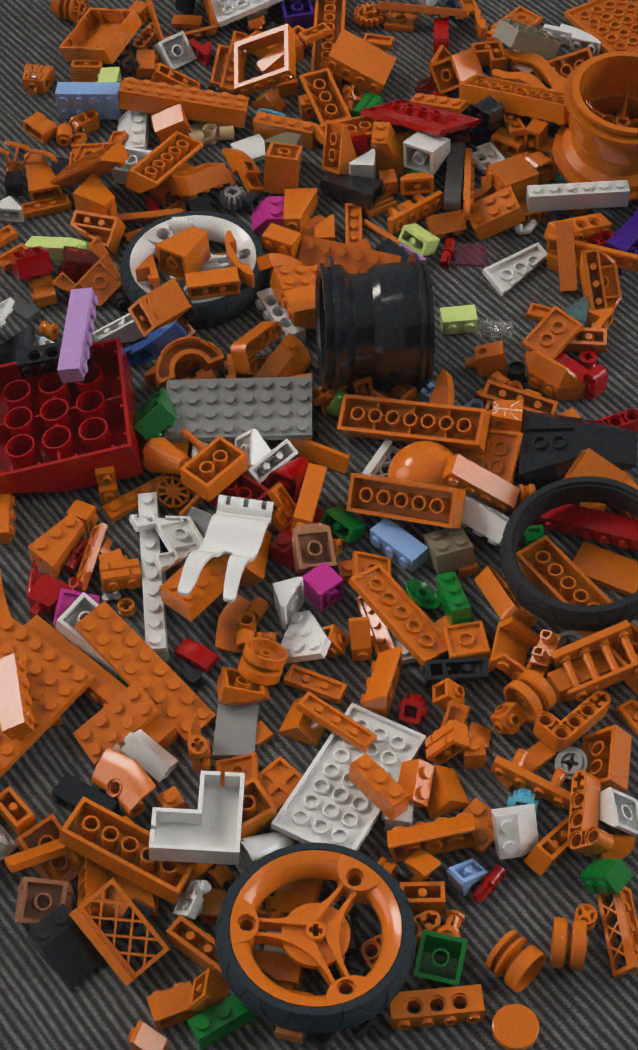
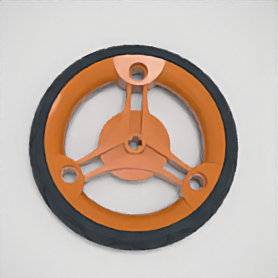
(312, 1012)

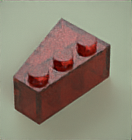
(77, 262)

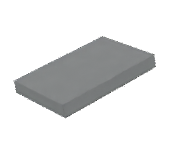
(235, 730)

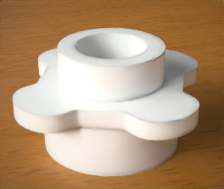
(107, 595)

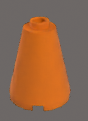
(163, 457)

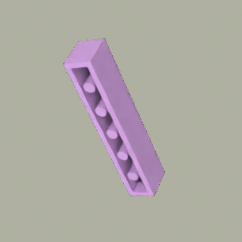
(77, 335)

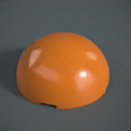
(421, 463)

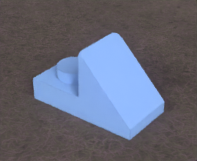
(465, 874)

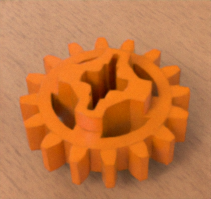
(369, 15)

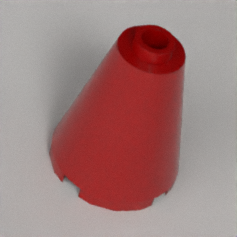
(290, 475)

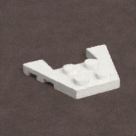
(177, 534)

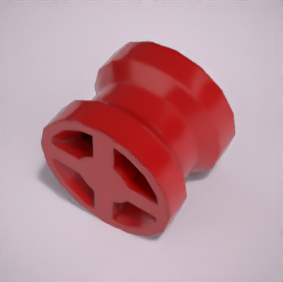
(588, 359)

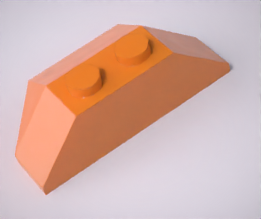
(599, 279)
(552, 377)

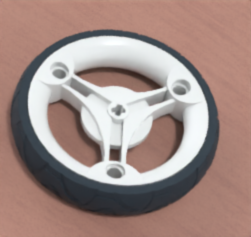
(212, 310)

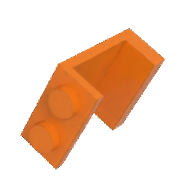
(511, 646)

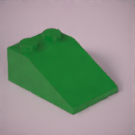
(155, 415)

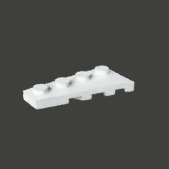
(511, 270)

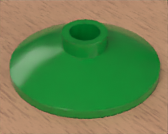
(422, 594)

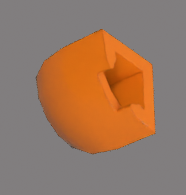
(621, 848)

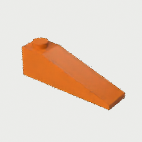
(287, 359)

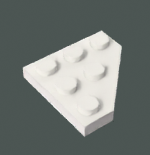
(305, 638)

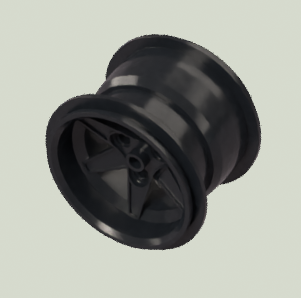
(375, 323)

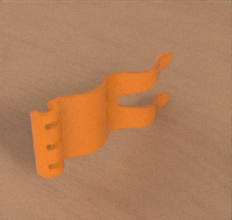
(555, 80)

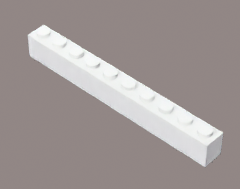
(152, 579)

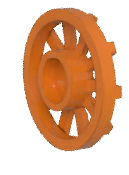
(172, 492)

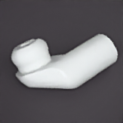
(522, 230)

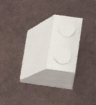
(425, 152)

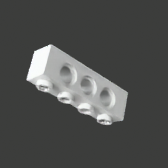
(273, 311)

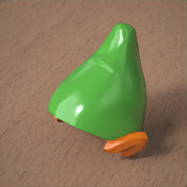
(333, 406)

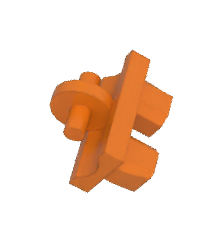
(542, 652)

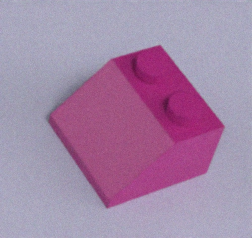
(268, 212)

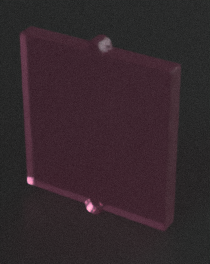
(470, 255)

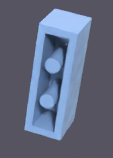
(398, 544)

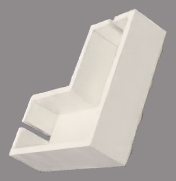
(203, 834)

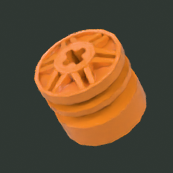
(69, 9)
(515, 961)

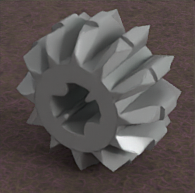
(232, 197)

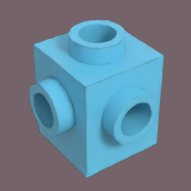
(522, 796)

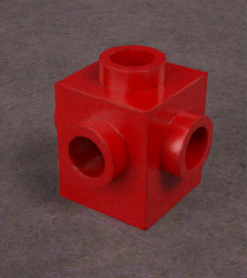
(409, 715)

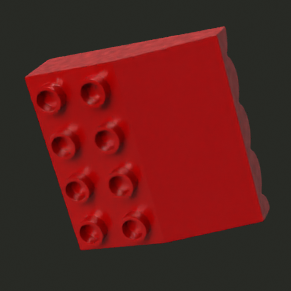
(64, 431)

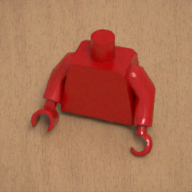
(45, 590)

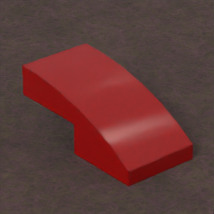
(197, 654)

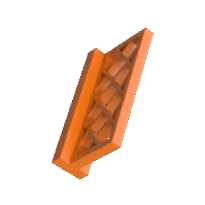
(103, 943)

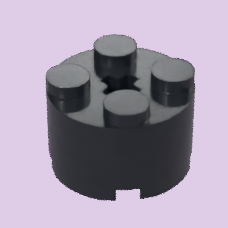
(490, 112)

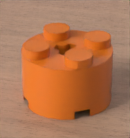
(544, 165)

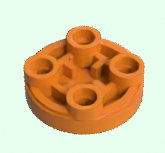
(515, 1027)

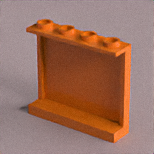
(359, 62)

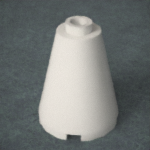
(257, 846)

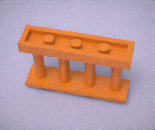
(583, 649)

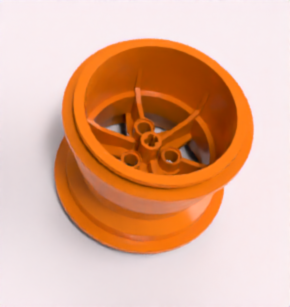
(602, 123)

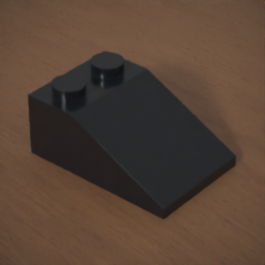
(65, 947)

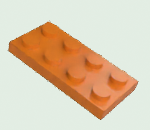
(123, 715)

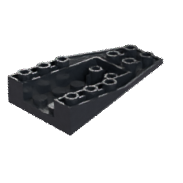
(555, 442)

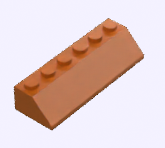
(162, 162)

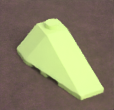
(55, 244)

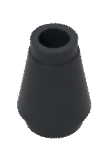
(122, 302)

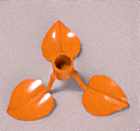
(14, 165)

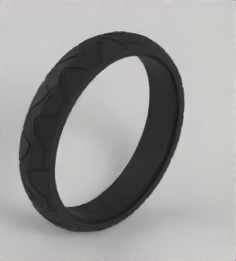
(538, 503)

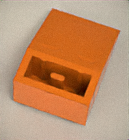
(159, 307)

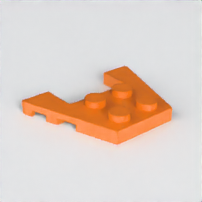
(80, 149)
(102, 276)

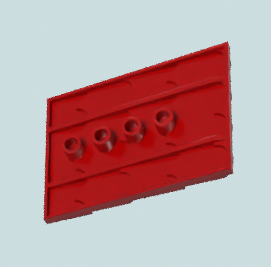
(421, 117)

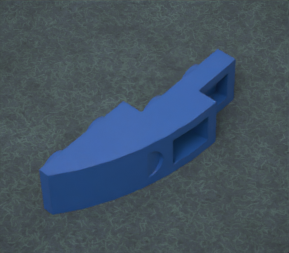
(153, 345)

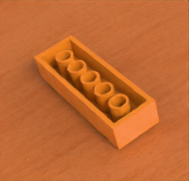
(406, 500)
(123, 850)

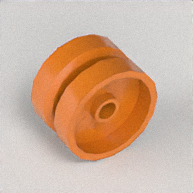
(262, 661)
(531, 693)
(569, 944)

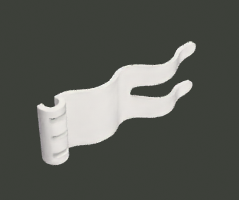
(233, 530)

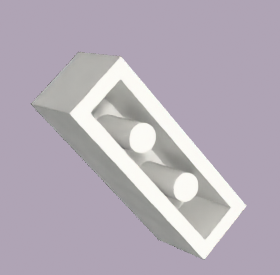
(276, 458)

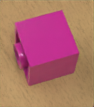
(323, 586)

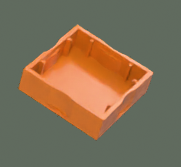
(101, 35)

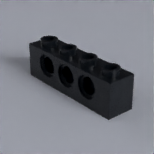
(41, 359)

